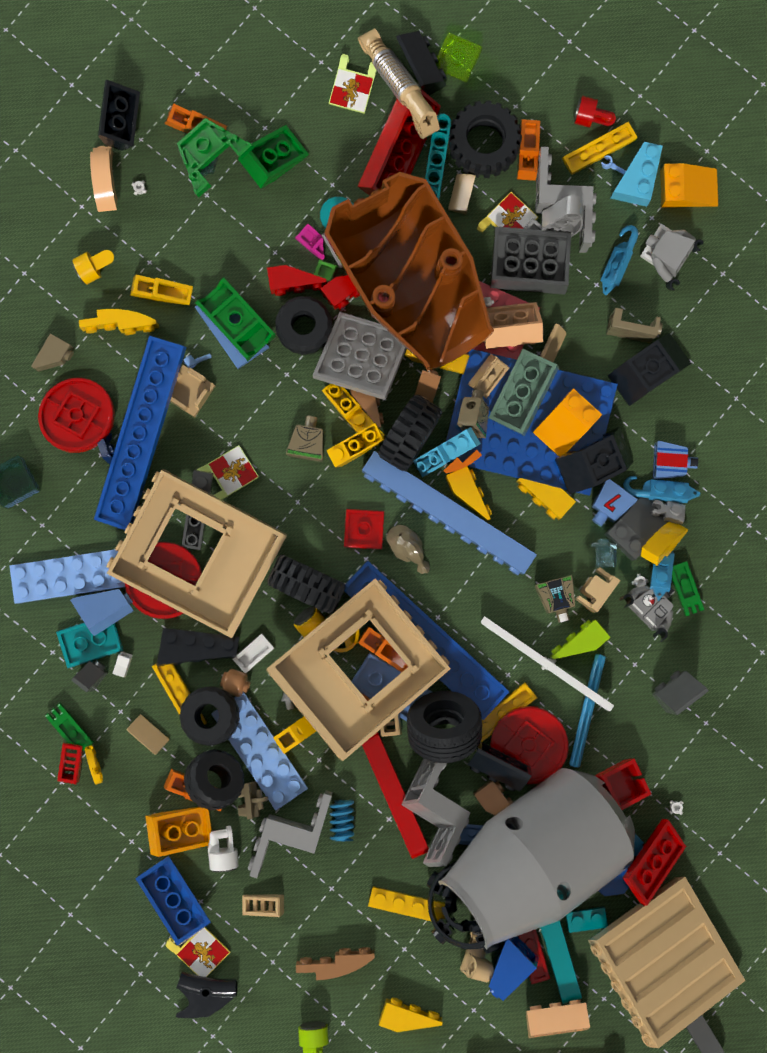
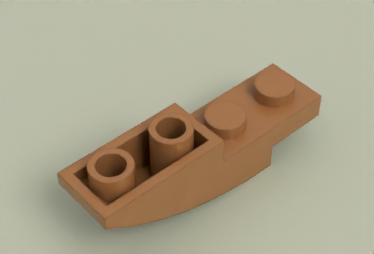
(344, 963)

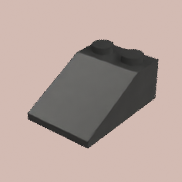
(635, 528)
(679, 692)

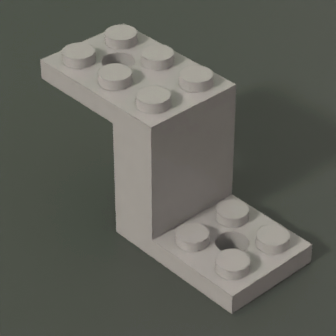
(550, 194)
(438, 811)
(289, 833)

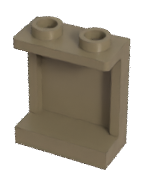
(632, 330)

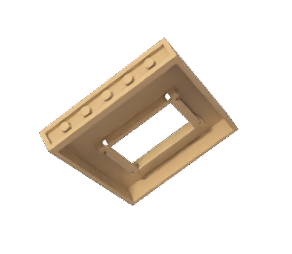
(232, 571)
(328, 695)

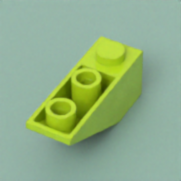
(587, 639)

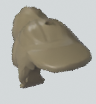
(407, 546)

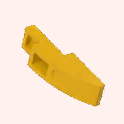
(126, 321)
(348, 408)

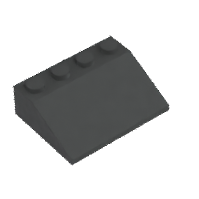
(530, 260)

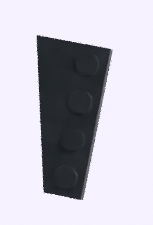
(192, 646)

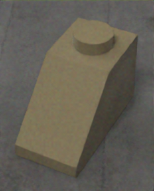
(53, 354)

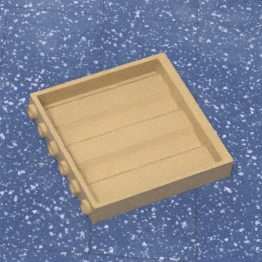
(666, 962)

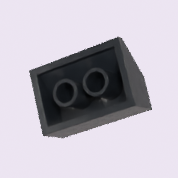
(422, 61)
(118, 116)
(500, 767)

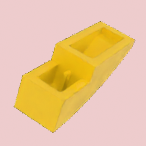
(161, 290)
(663, 542)

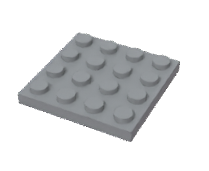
(360, 356)

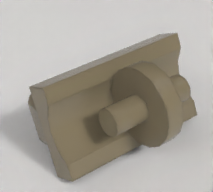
(253, 800)

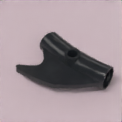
(205, 994)

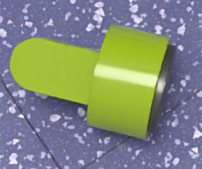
(313, 1036)

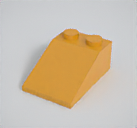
(688, 186)
(567, 423)
(178, 830)

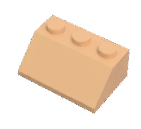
(514, 325)
(557, 1019)

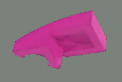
(312, 241)

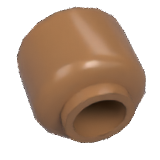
(235, 682)

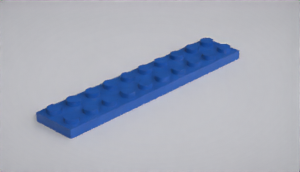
(140, 432)
(465, 673)

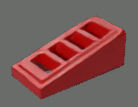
(70, 778)

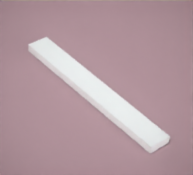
(547, 664)

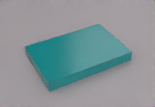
(81, 646)

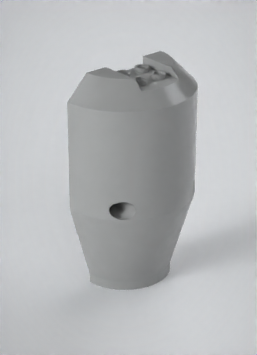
(549, 842)

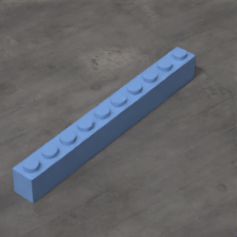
(450, 514)

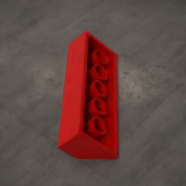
(396, 148)

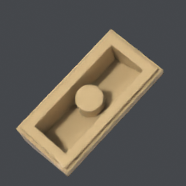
(461, 193)
(553, 343)
(488, 375)
(148, 734)

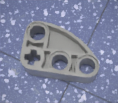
(564, 215)

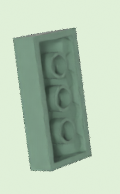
(523, 392)

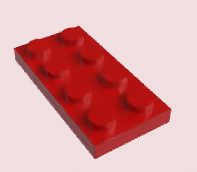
(654, 862)

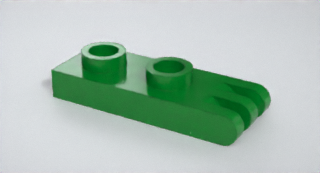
(686, 588)
(69, 727)

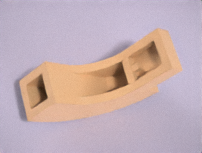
(102, 178)

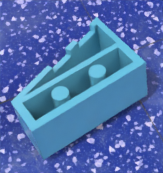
(640, 176)

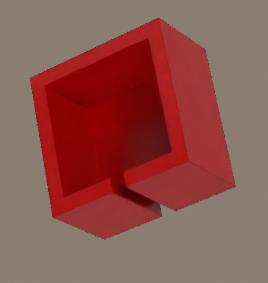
(620, 783)

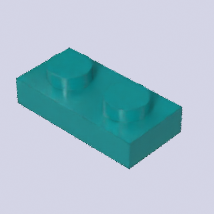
(586, 919)

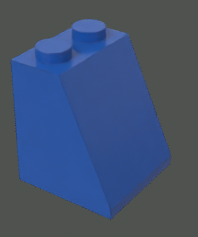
(512, 967)

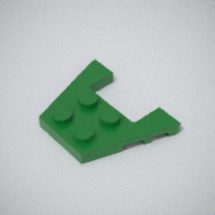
(204, 145)

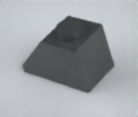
(90, 676)

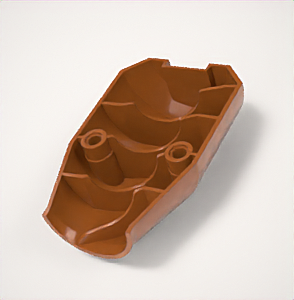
(399, 262)

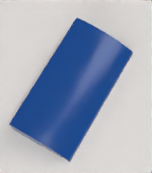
(173, 901)

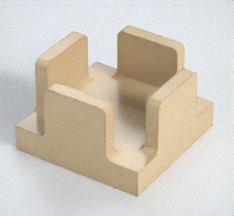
(191, 391)
(597, 590)

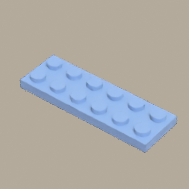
(63, 577)
(263, 756)

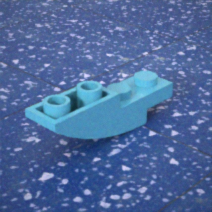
(446, 452)

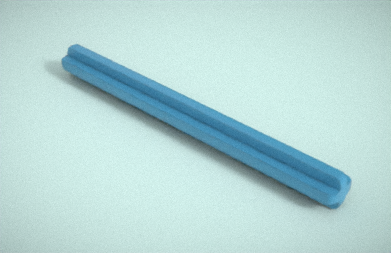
(587, 711)

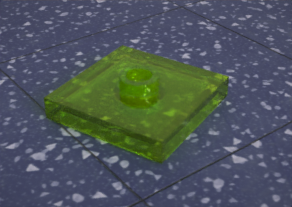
(458, 57)

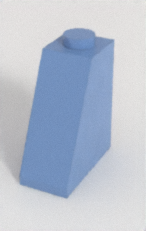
(102, 609)

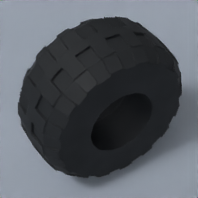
(298, 308)
(191, 716)
(202, 791)

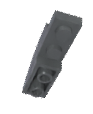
(193, 528)

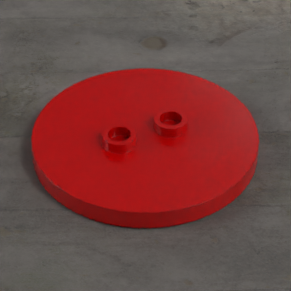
(76, 415)
(174, 560)
(534, 739)

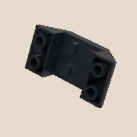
(649, 369)
(595, 462)

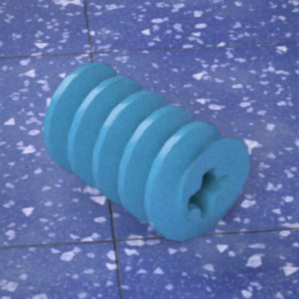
(342, 820)

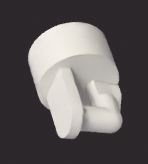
(222, 858)

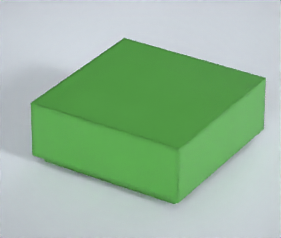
(325, 270)

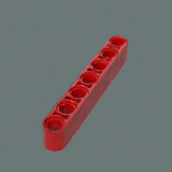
(394, 796)

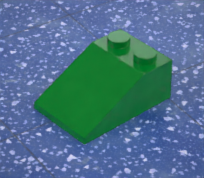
(273, 156)

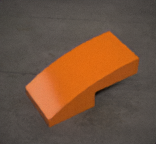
(457, 464)

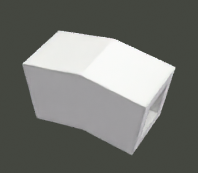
(122, 664)

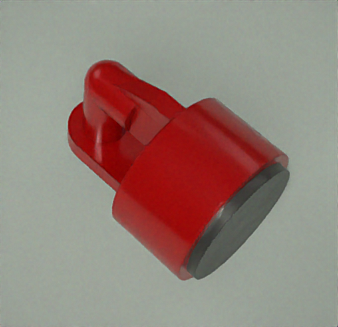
(587, 113)

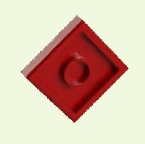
(364, 529)

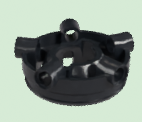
(445, 927)

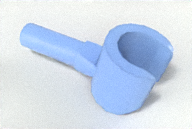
(611, 165)
(190, 362)

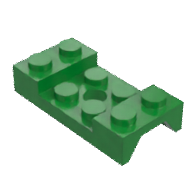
(249, 333)

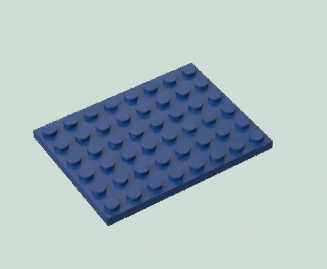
(527, 455)

